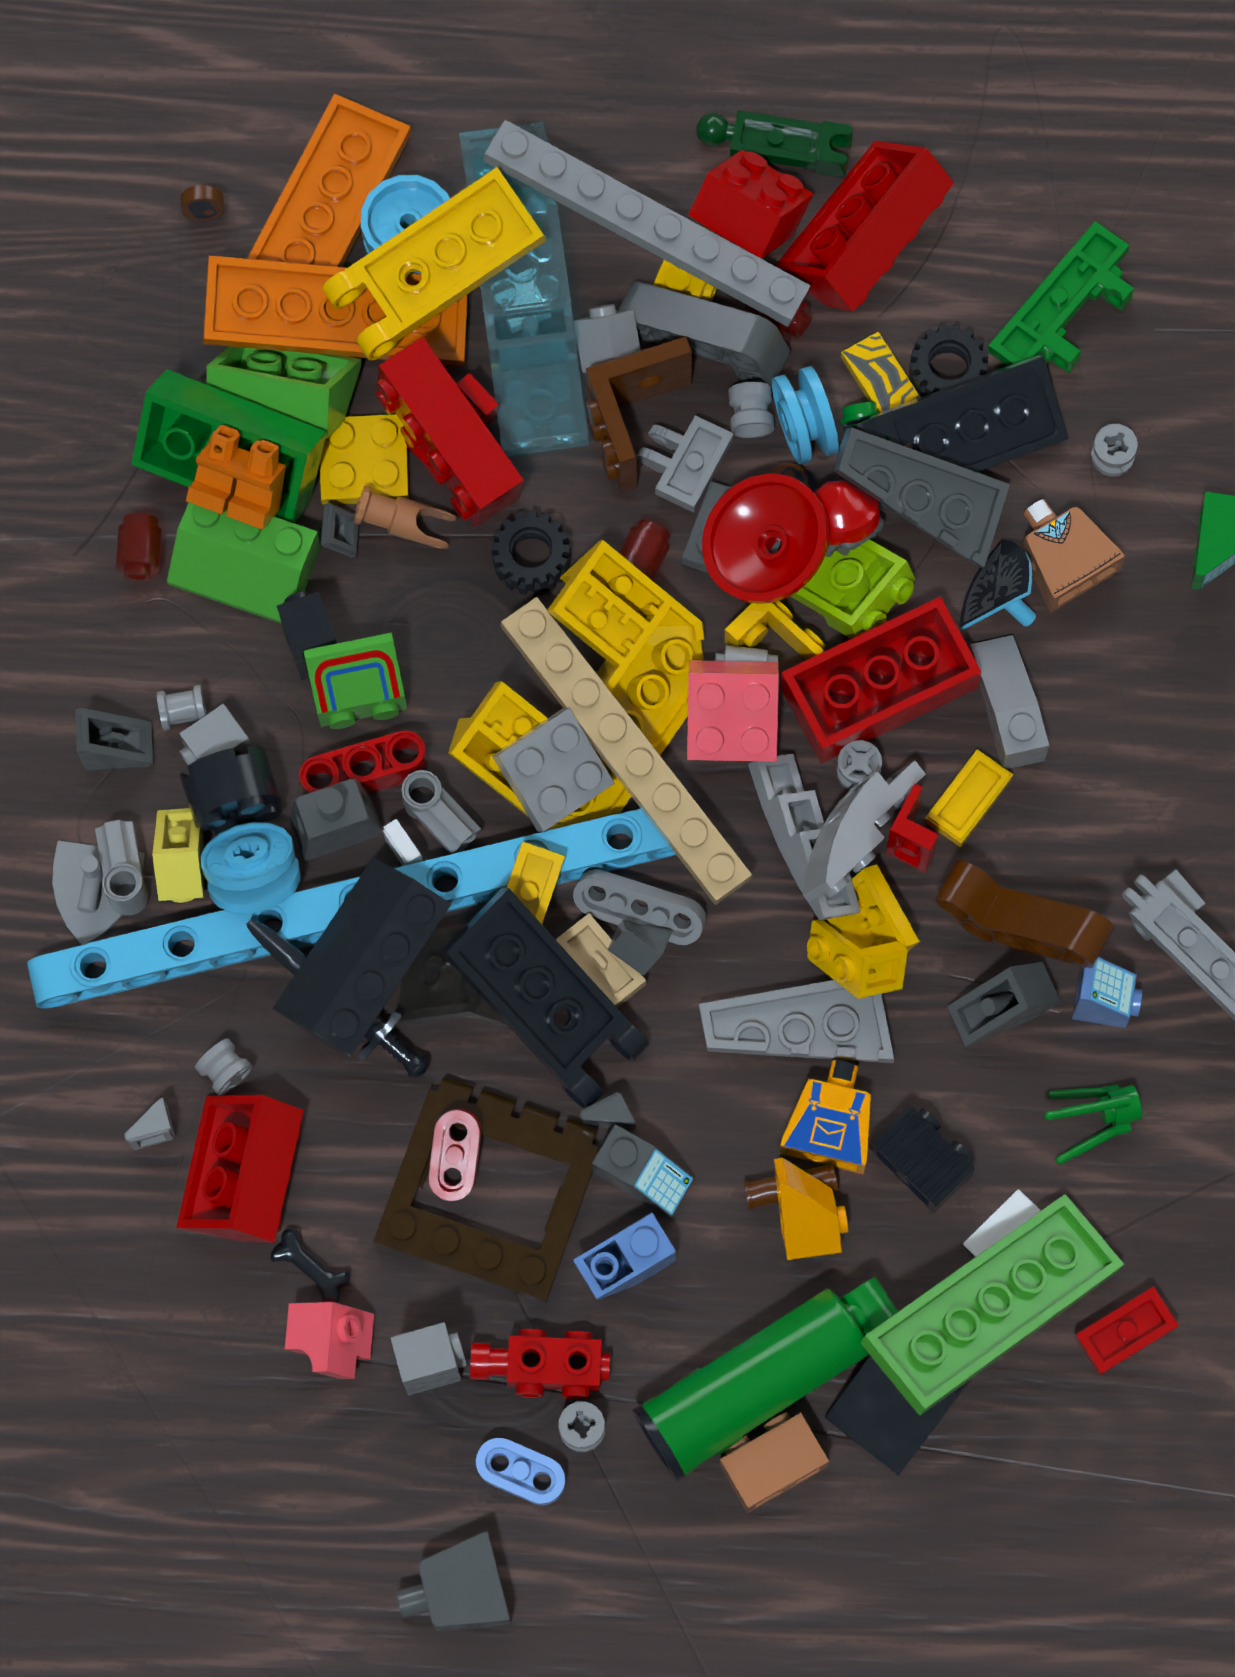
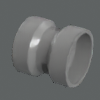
(751, 409)

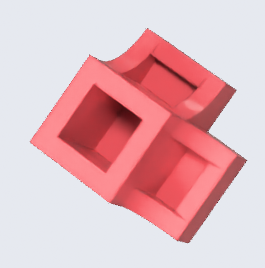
(330, 1336)

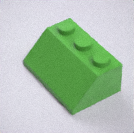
(291, 383)
(241, 562)

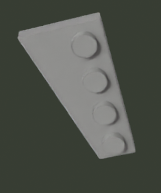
(800, 1022)

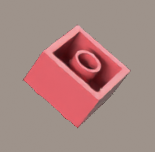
(732, 711)

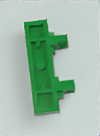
(1082, 274)

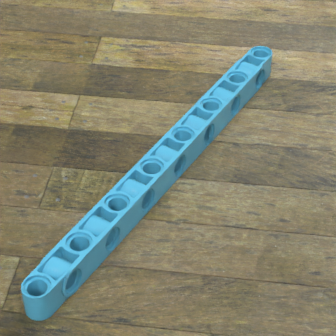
(225, 940)

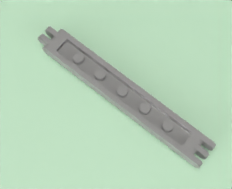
(1185, 940)

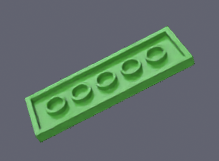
(991, 1304)

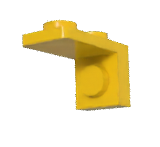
(751, 628)
(858, 970)

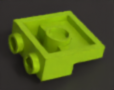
(858, 588)

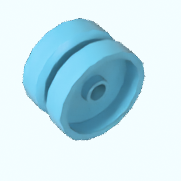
(396, 206)

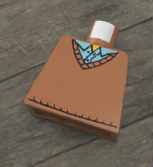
(1067, 553)

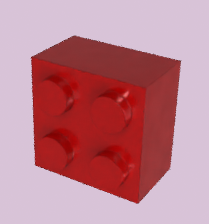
(751, 203)

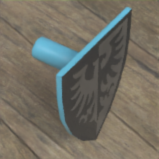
(1000, 586)

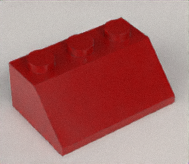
(240, 1168)

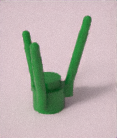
(1114, 1105)

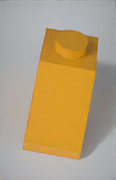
(807, 1213)

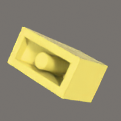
(178, 856)

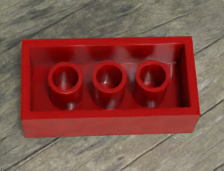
(448, 433)
(880, 679)

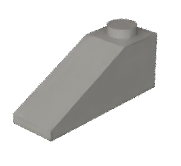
(1010, 703)

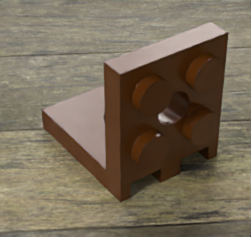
(628, 382)

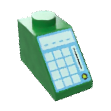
(1214, 538)

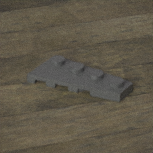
(932, 494)

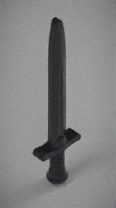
(378, 1033)

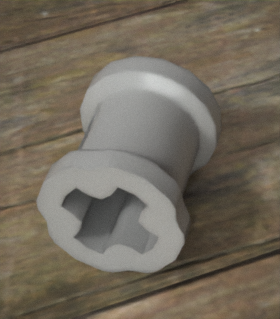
(181, 707)

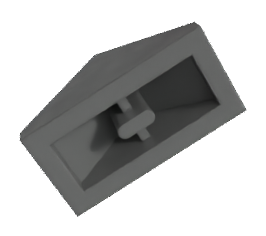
(112, 740)

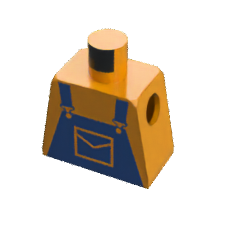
(831, 1121)

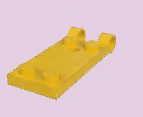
(452, 249)

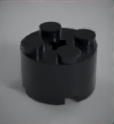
(231, 789)

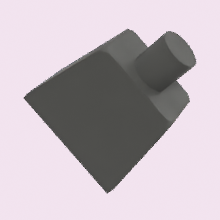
(334, 819)
(459, 1588)

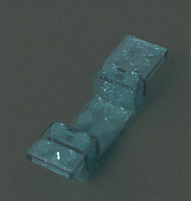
(531, 325)

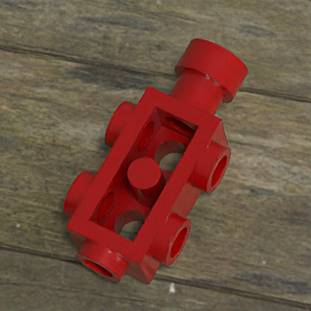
(553, 1369)

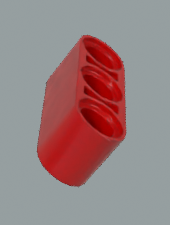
(379, 751)

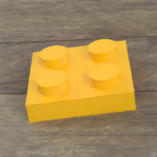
(362, 454)

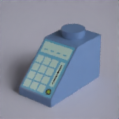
(1106, 995)

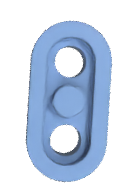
(521, 1471)

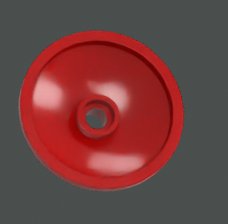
(747, 526)

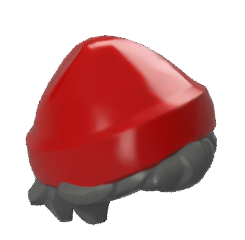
(851, 516)

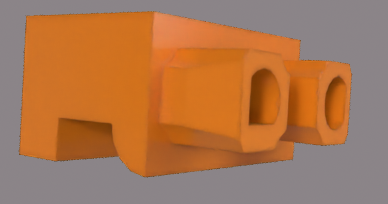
(238, 479)

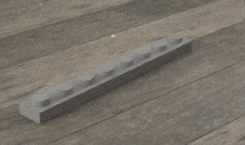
(646, 223)

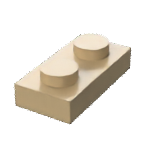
(589, 948)

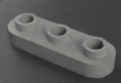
(620, 905)

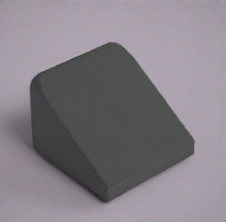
(608, 1113)

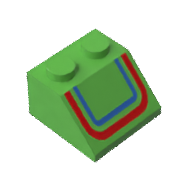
(356, 681)

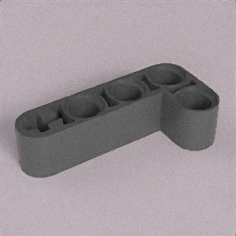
(712, 330)

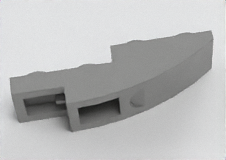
(853, 830)

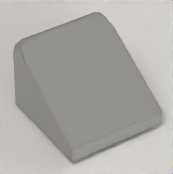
(152, 1127)

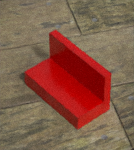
(909, 840)

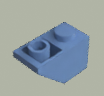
(626, 1258)

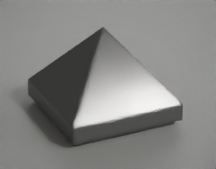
(338, 530)

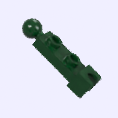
(781, 140)

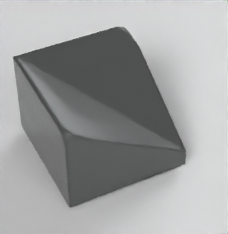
(639, 945)

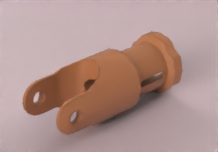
(398, 516)

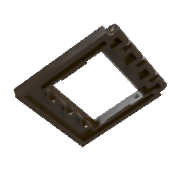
(472, 1250)

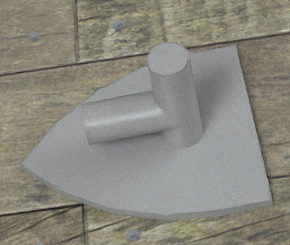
(80, 891)

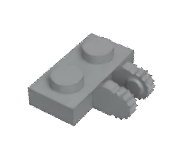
(693, 463)

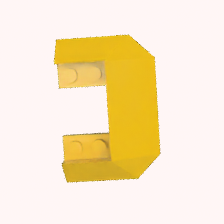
(646, 669)

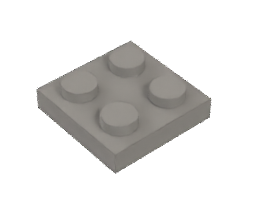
(553, 769)

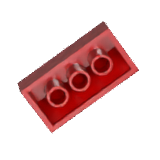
(866, 223)

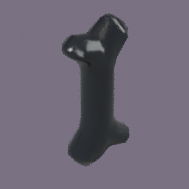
(293, 1252)

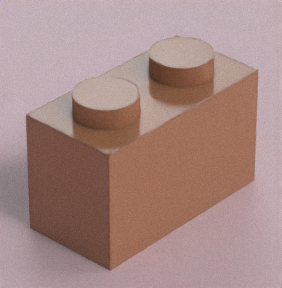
(773, 1461)

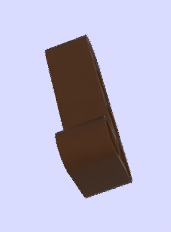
(1022, 919)

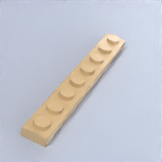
(626, 751)

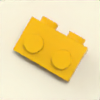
(880, 915)

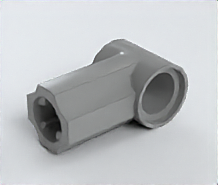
(440, 815)
(121, 865)

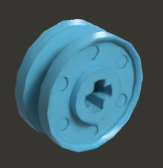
(805, 415)
(250, 867)

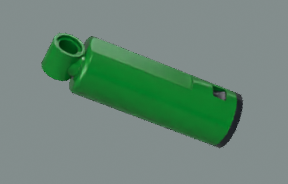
(761, 1377)

